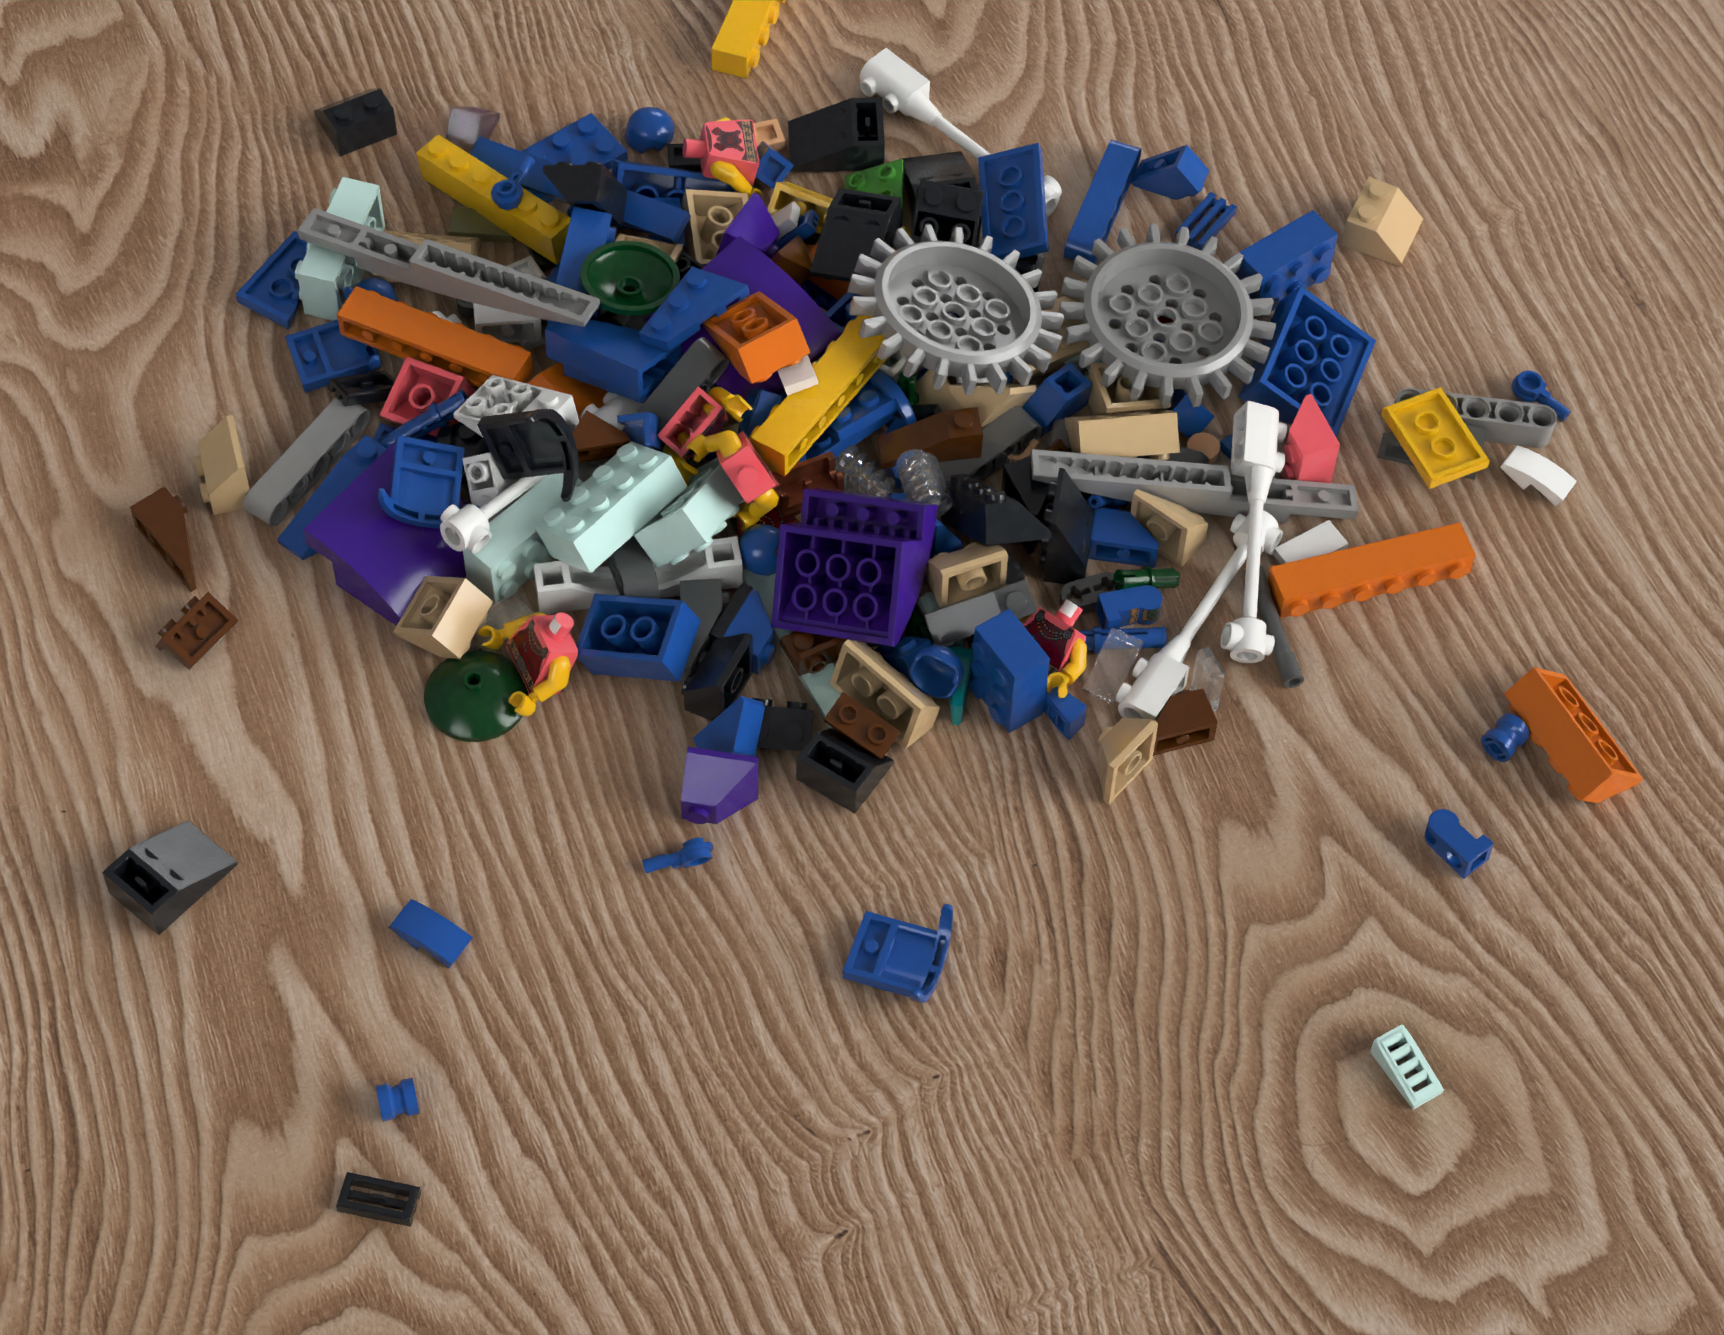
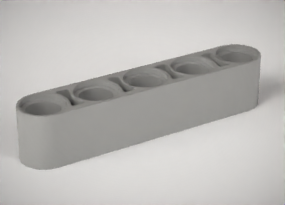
(1504, 419)
(306, 461)

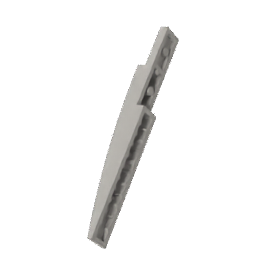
(448, 271)
(1193, 485)

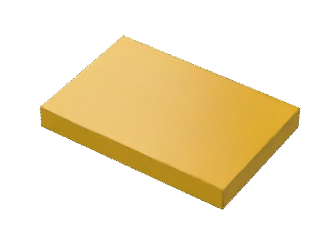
(1435, 437)

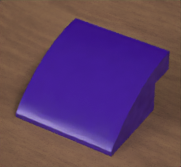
(749, 266)
(375, 554)
(852, 565)

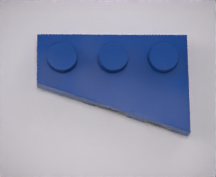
(273, 287)
(689, 305)

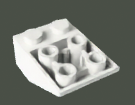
(508, 396)

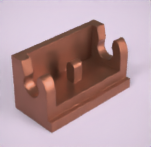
(811, 473)

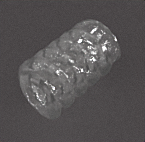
(862, 476)
(923, 480)

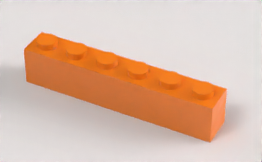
(430, 339)
(1371, 570)

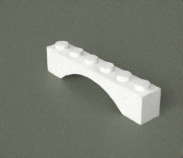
(568, 588)

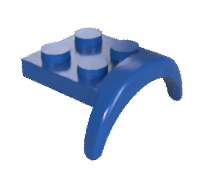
(326, 354)
(873, 402)
(423, 481)
(900, 955)

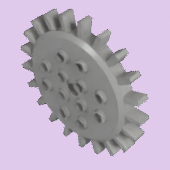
(1181, 276)
(958, 281)

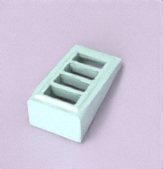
(1407, 1047)

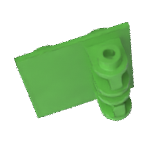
(881, 179)

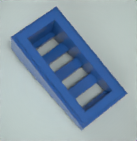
(761, 404)
(1065, 713)

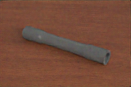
(1285, 657)

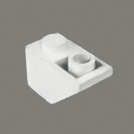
(485, 480)

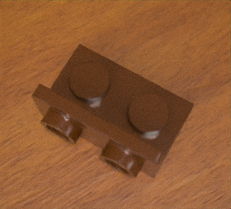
(197, 630)
(811, 651)
(862, 726)

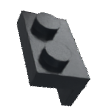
(785, 727)

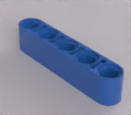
(1103, 200)

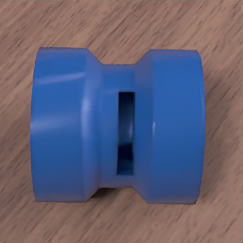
(1508, 734)
(397, 1099)

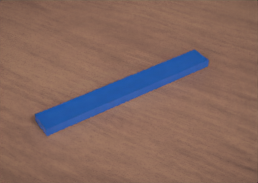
(640, 211)

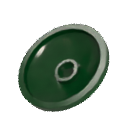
(629, 277)
(476, 710)

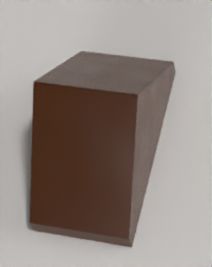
(794, 260)
(597, 438)

